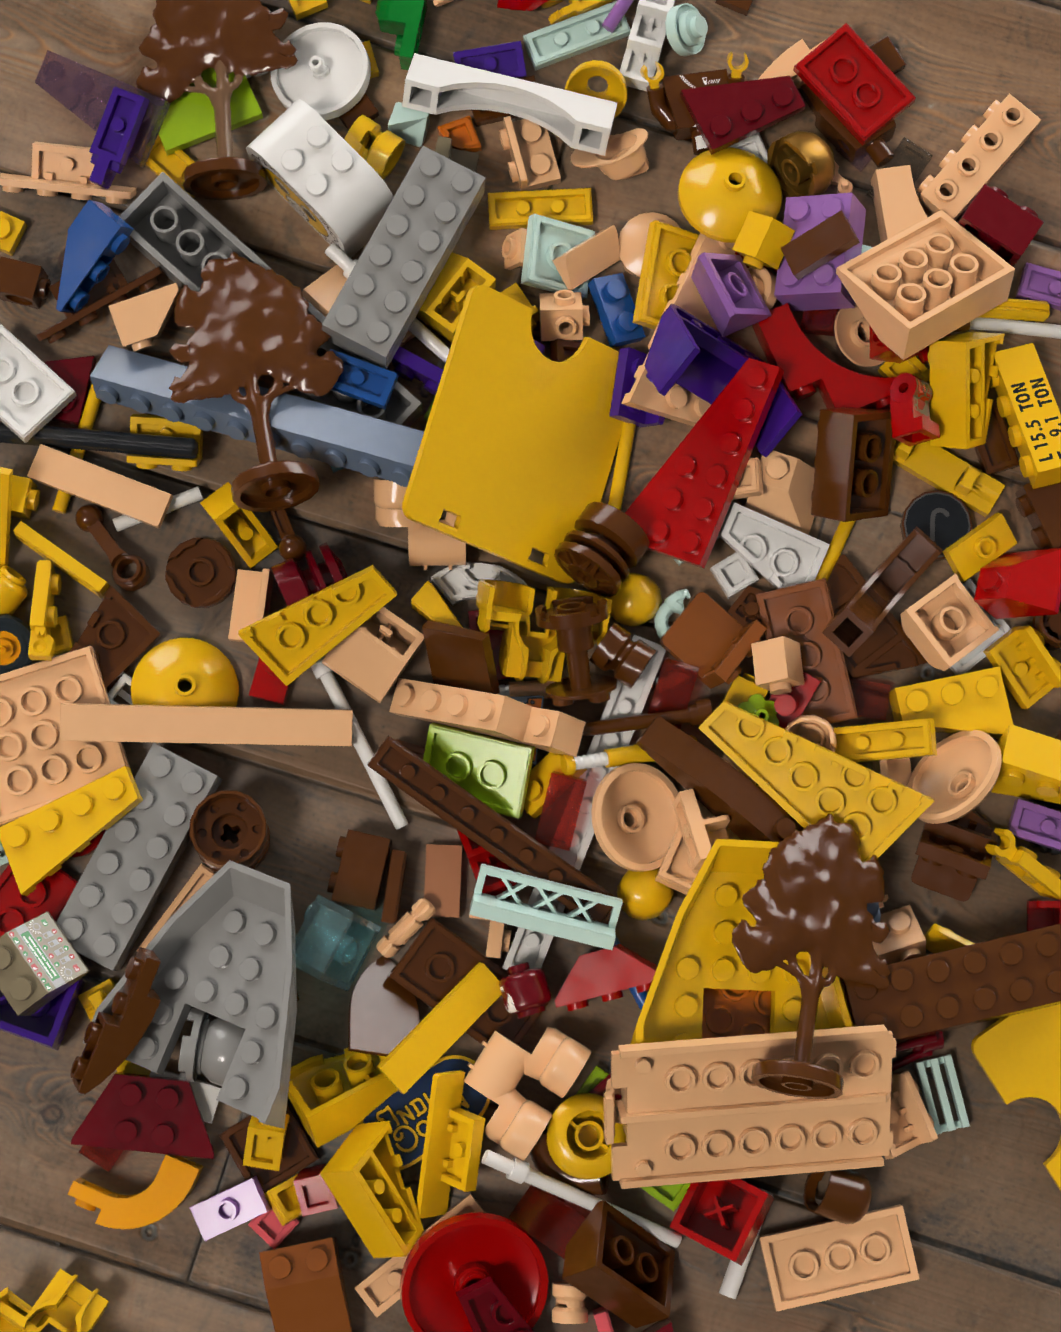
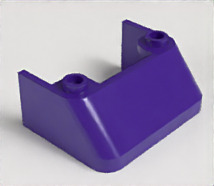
(704, 363)

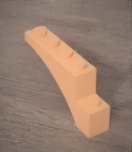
(488, 715)

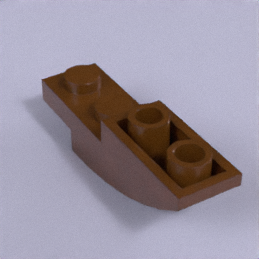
(116, 1035)

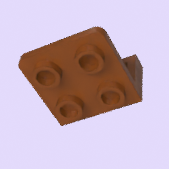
(711, 640)

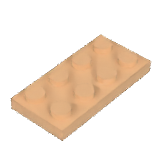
(838, 1258)

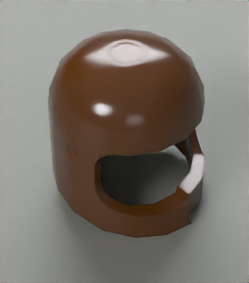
(845, 1198)

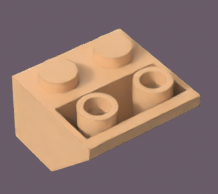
(375, 653)

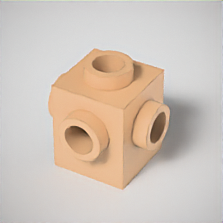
(562, 315)

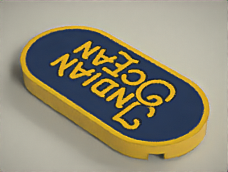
(410, 1110)

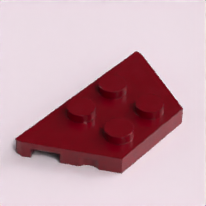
(146, 1116)

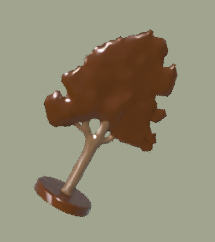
(229, 39)

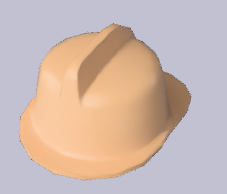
(623, 156)

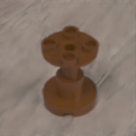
(573, 625)

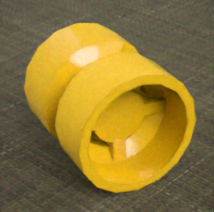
(385, 146)

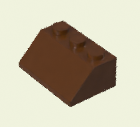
(853, 464)
(621, 1266)

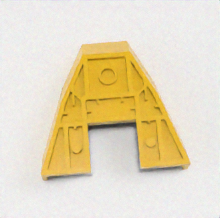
(703, 956)

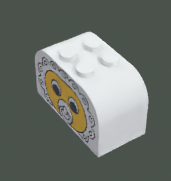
(322, 177)

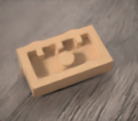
(531, 154)

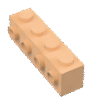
(979, 159)

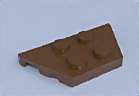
(888, 646)

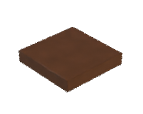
(460, 657)
(297, 1152)

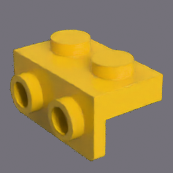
(160, 426)
(1025, 664)

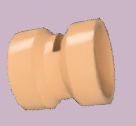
(569, 1304)

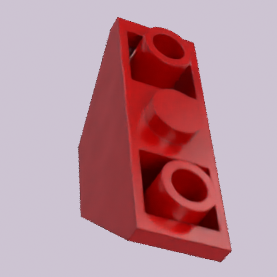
(605, 975)

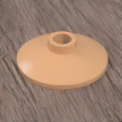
(846, 329)

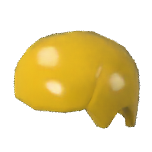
(636, 600)
(643, 895)

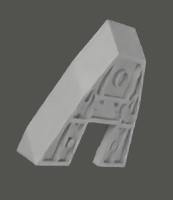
(236, 960)

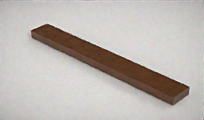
(481, 823)

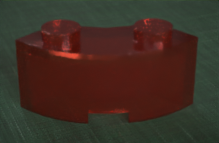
(547, 1218)

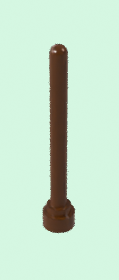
(695, 715)

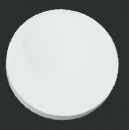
(329, 71)

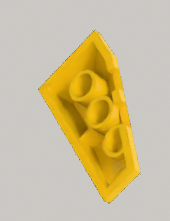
(337, 1092)

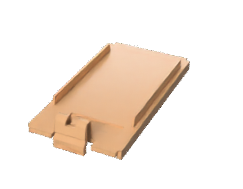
(702, 1118)

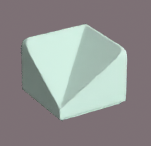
(409, 124)

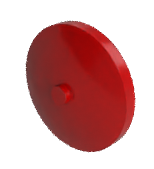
(463, 1253)

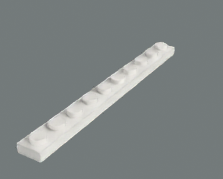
(623, 702)

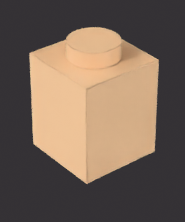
(777, 665)

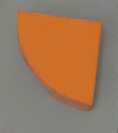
(462, 134)

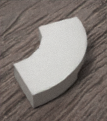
(462, 580)

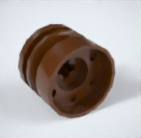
(602, 548)
(228, 812)

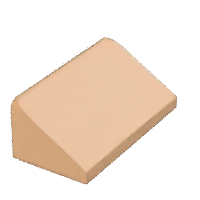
(588, 258)

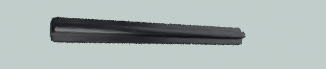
(107, 441)

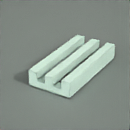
(949, 1124)

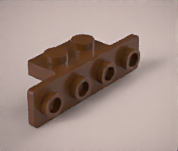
(108, 291)

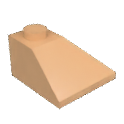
(144, 316)
(785, 491)

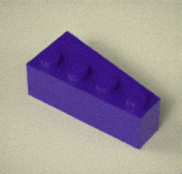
(47, 1024)

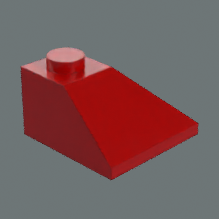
(1021, 584)

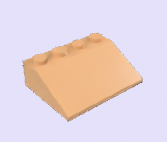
(925, 283)

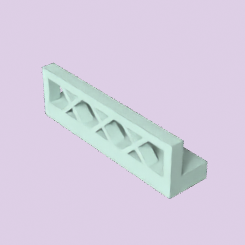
(541, 919)

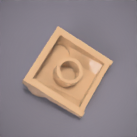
(946, 624)

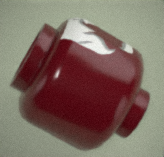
(525, 990)

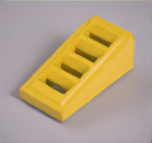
(432, 606)

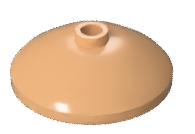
(958, 775)
(646, 802)

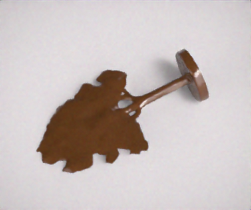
(247, 328)
(817, 905)

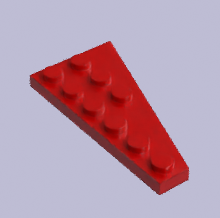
(697, 483)

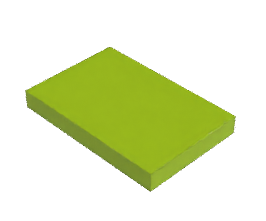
(192, 115)
(483, 765)

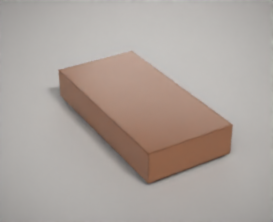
(443, 879)

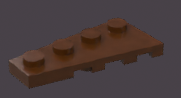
(117, 635)

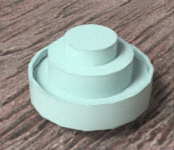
(686, 29)

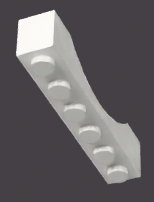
(446, 86)

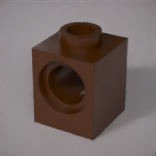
(23, 283)

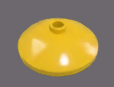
(720, 207)
(186, 659)

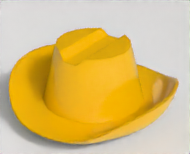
(578, 1139)

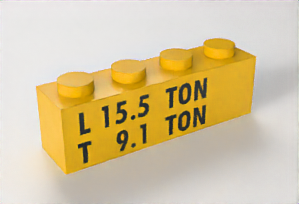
(1030, 412)

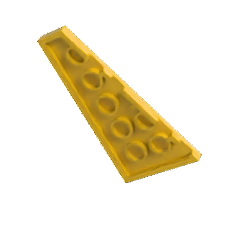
(815, 780)

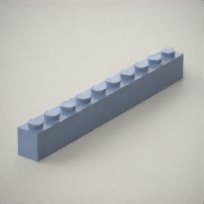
(296, 423)

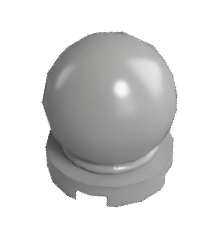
(208, 1048)

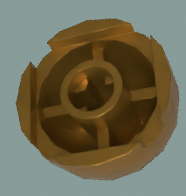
(802, 164)

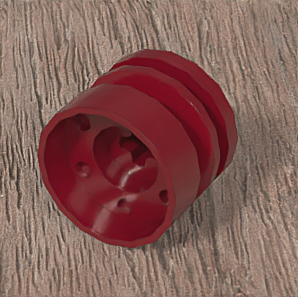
(300, 584)

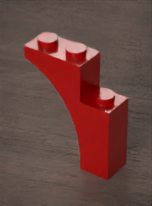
(810, 369)

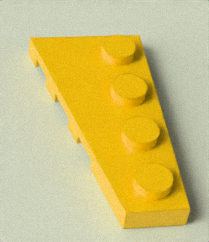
(313, 626)
(59, 829)

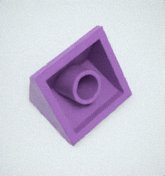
(728, 292)

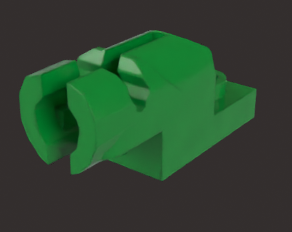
(406, 21)

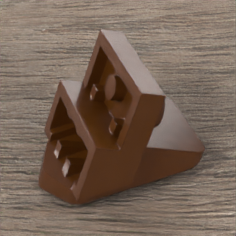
(954, 855)

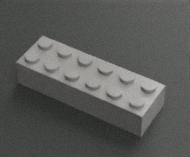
(404, 257)
(135, 859)

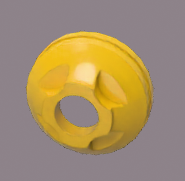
(616, 82)

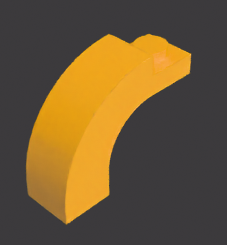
(118, 1211)

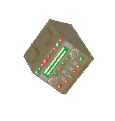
(37, 964)

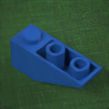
(90, 247)

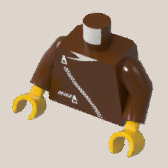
(668, 105)

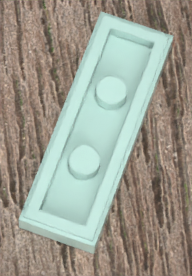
(572, 37)

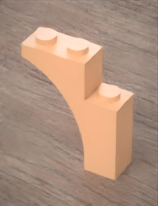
(895, 201)

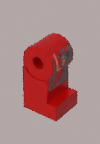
(910, 410)

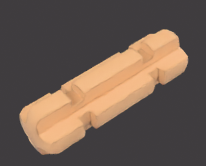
(405, 928)

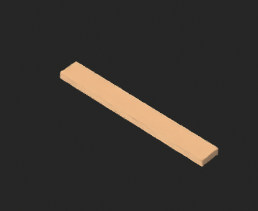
(205, 724)

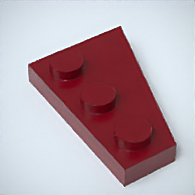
(741, 109)

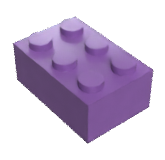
(821, 287)

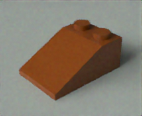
(306, 1287)

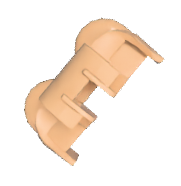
(424, 544)
(500, 1068)

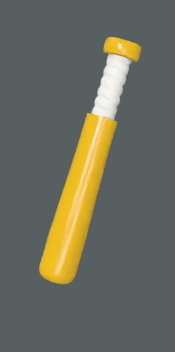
(608, 758)

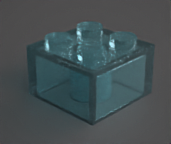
(333, 942)

